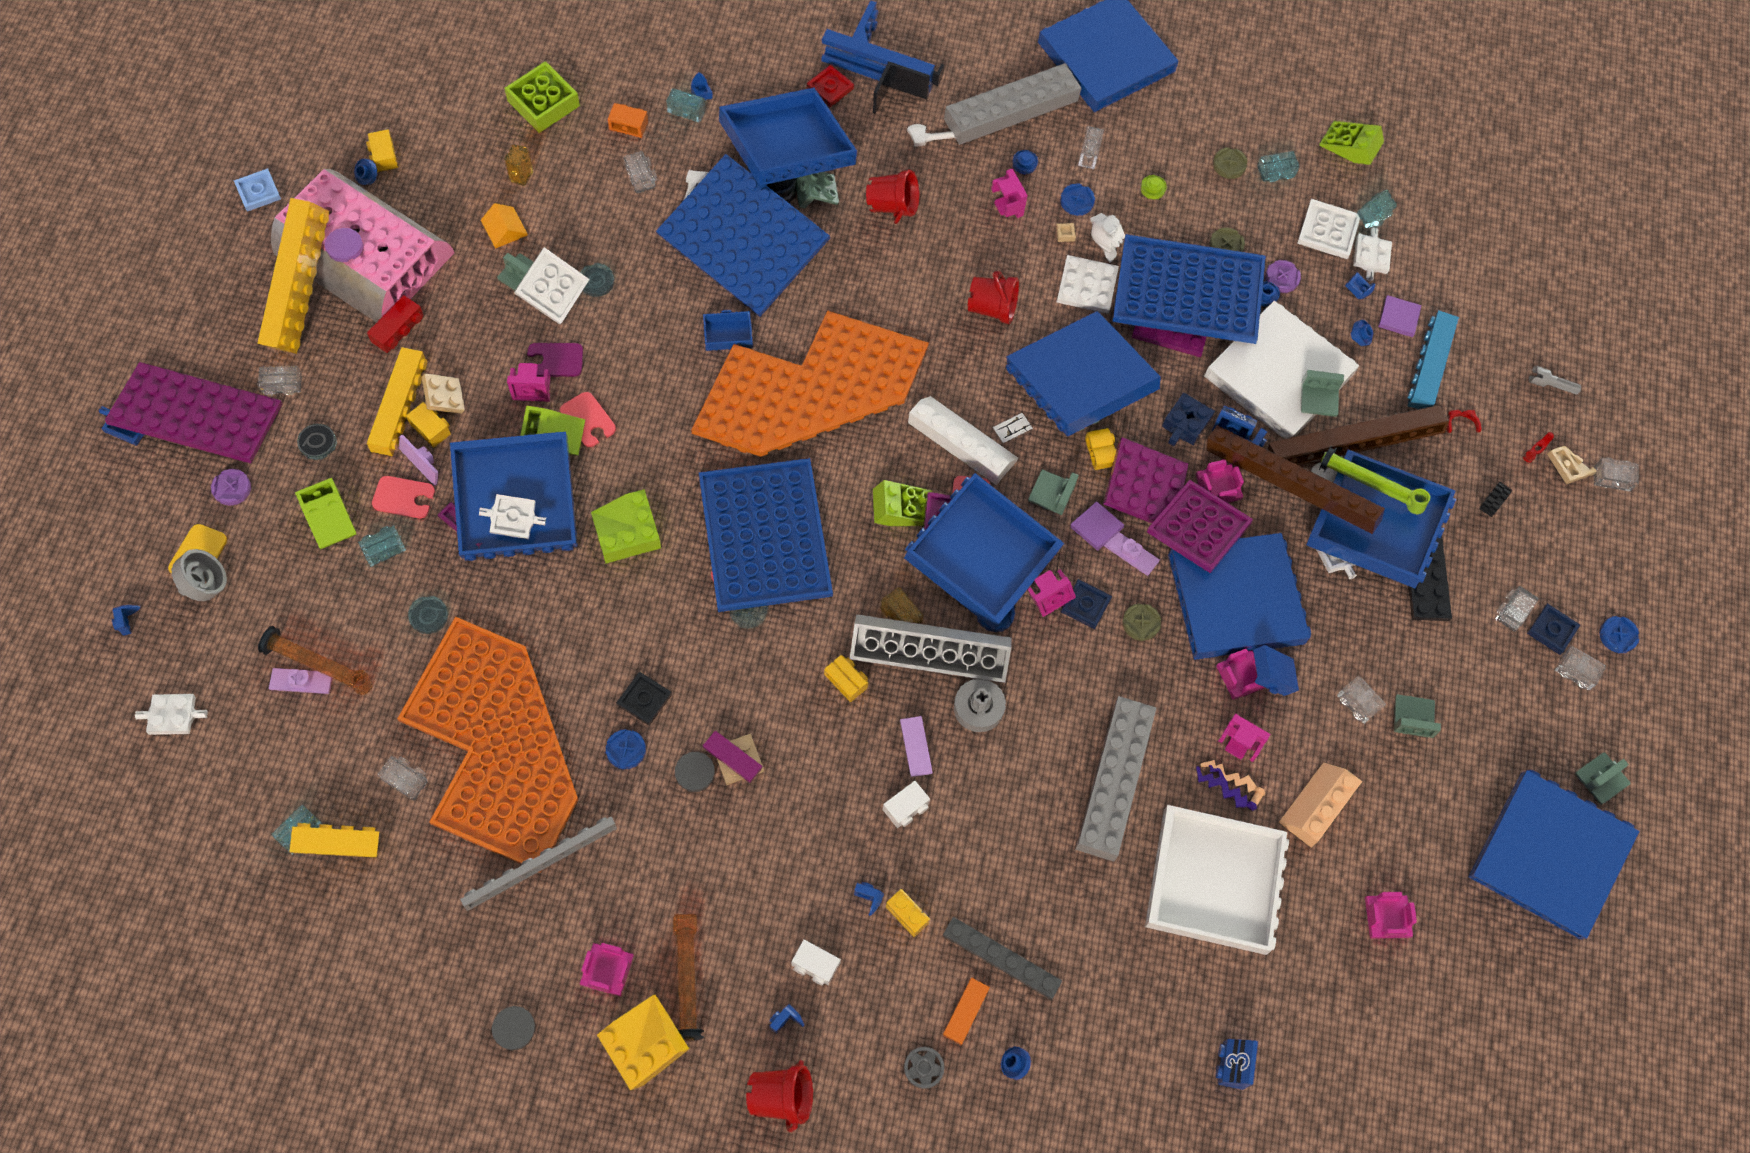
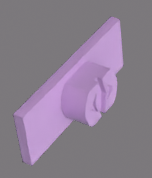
(420, 458)
(1132, 553)
(300, 681)
(916, 746)

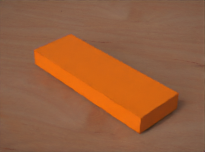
(966, 1011)

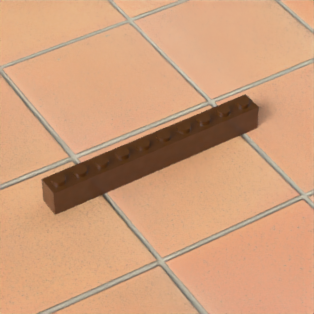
(1362, 435)
(1295, 479)

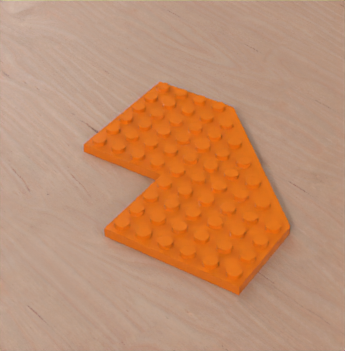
(847, 374)
(514, 779)

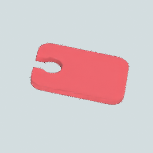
(587, 408)
(399, 495)

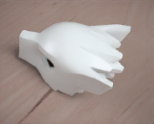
(1107, 234)

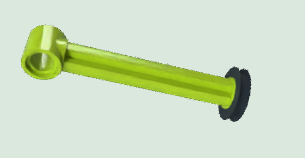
(1377, 482)

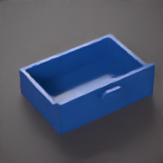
(726, 329)
(1275, 671)

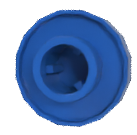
(1025, 162)
(365, 172)
(1269, 293)
(1362, 333)
(1015, 1063)

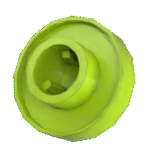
(1153, 187)

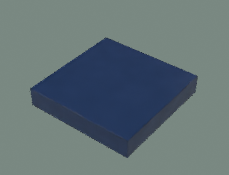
(1087, 605)
(1553, 629)

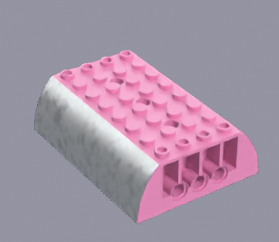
(374, 278)

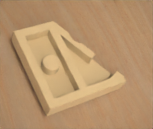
(1569, 465)

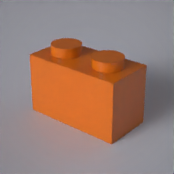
(628, 120)

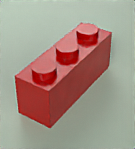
(395, 324)

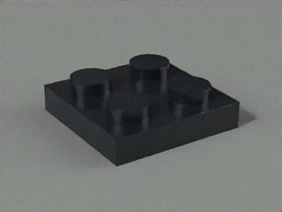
(644, 698)

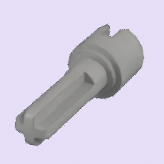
(1545, 377)

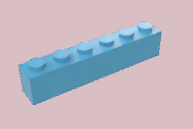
(1433, 360)

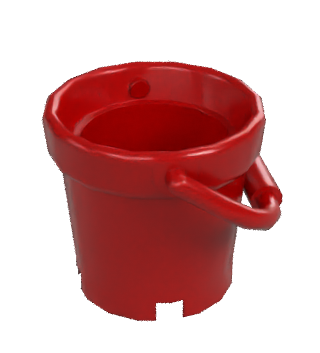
(894, 194)
(994, 296)
(782, 1095)

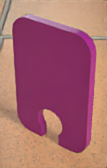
(559, 358)

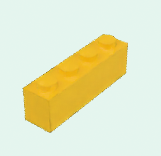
(334, 841)

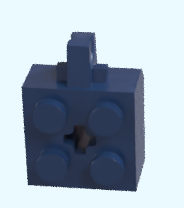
(1187, 420)

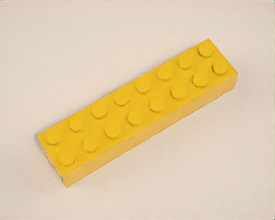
(293, 276)

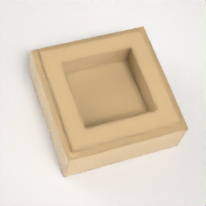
(1065, 232)

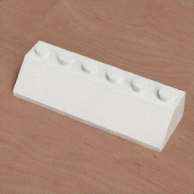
(961, 439)

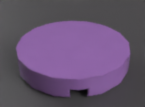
(343, 244)
(1283, 275)
(231, 487)

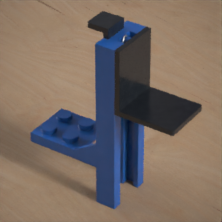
(900, 70)

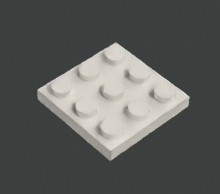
(1329, 229)
(1087, 284)
(551, 286)

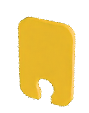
(201, 538)

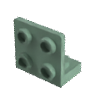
(816, 186)
(1321, 392)
(1053, 491)
(1415, 716)

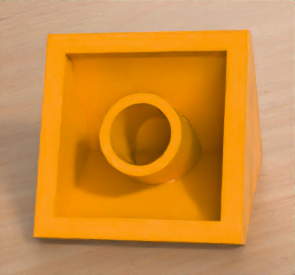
(503, 225)

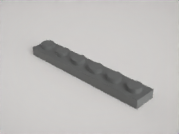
(1002, 958)

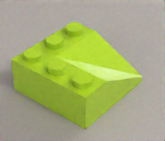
(542, 97)
(626, 527)

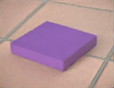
(1399, 316)
(1097, 526)

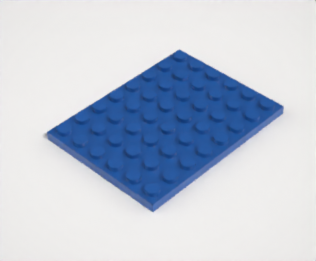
(743, 235)
(1190, 289)
(765, 535)

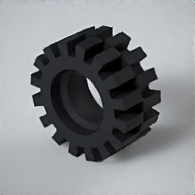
(1495, 499)

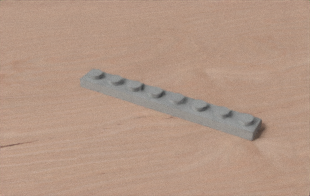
(532, 866)

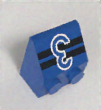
(1235, 422)
(1237, 1063)

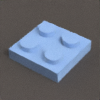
(257, 190)

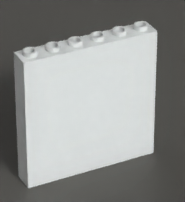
(1270, 373)
(1217, 880)

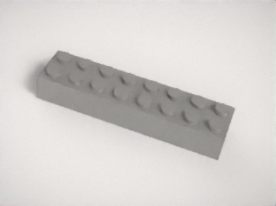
(1012, 103)
(930, 648)
(1116, 779)

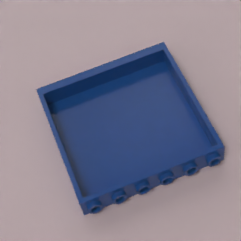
(1108, 51)
(787, 136)
(1082, 373)
(517, 467)
(1402, 540)
(983, 550)
(1243, 601)
(1554, 854)

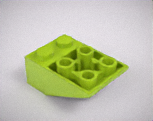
(1354, 141)
(543, 421)
(899, 504)
(325, 513)

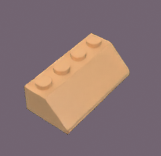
(1320, 803)

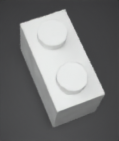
(906, 805)
(815, 962)

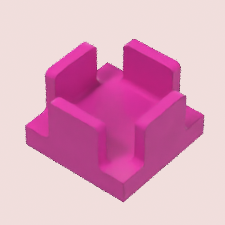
(1014, 195)
(526, 384)
(1222, 481)
(1053, 592)
(1239, 674)
(1243, 737)
(1390, 915)
(606, 968)

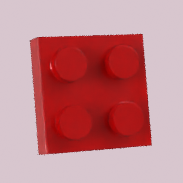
(831, 85)

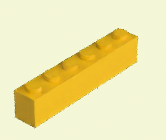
(397, 402)

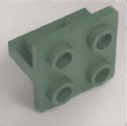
(514, 270)
(1603, 777)

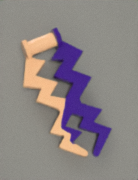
(1223, 780)

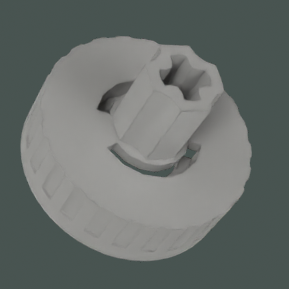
(192, 581)
(992, 699)

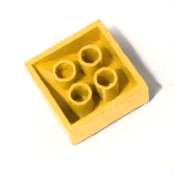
(643, 1042)

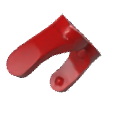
(1470, 414)
(1530, 455)

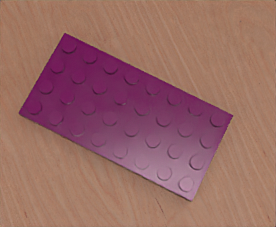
(194, 412)

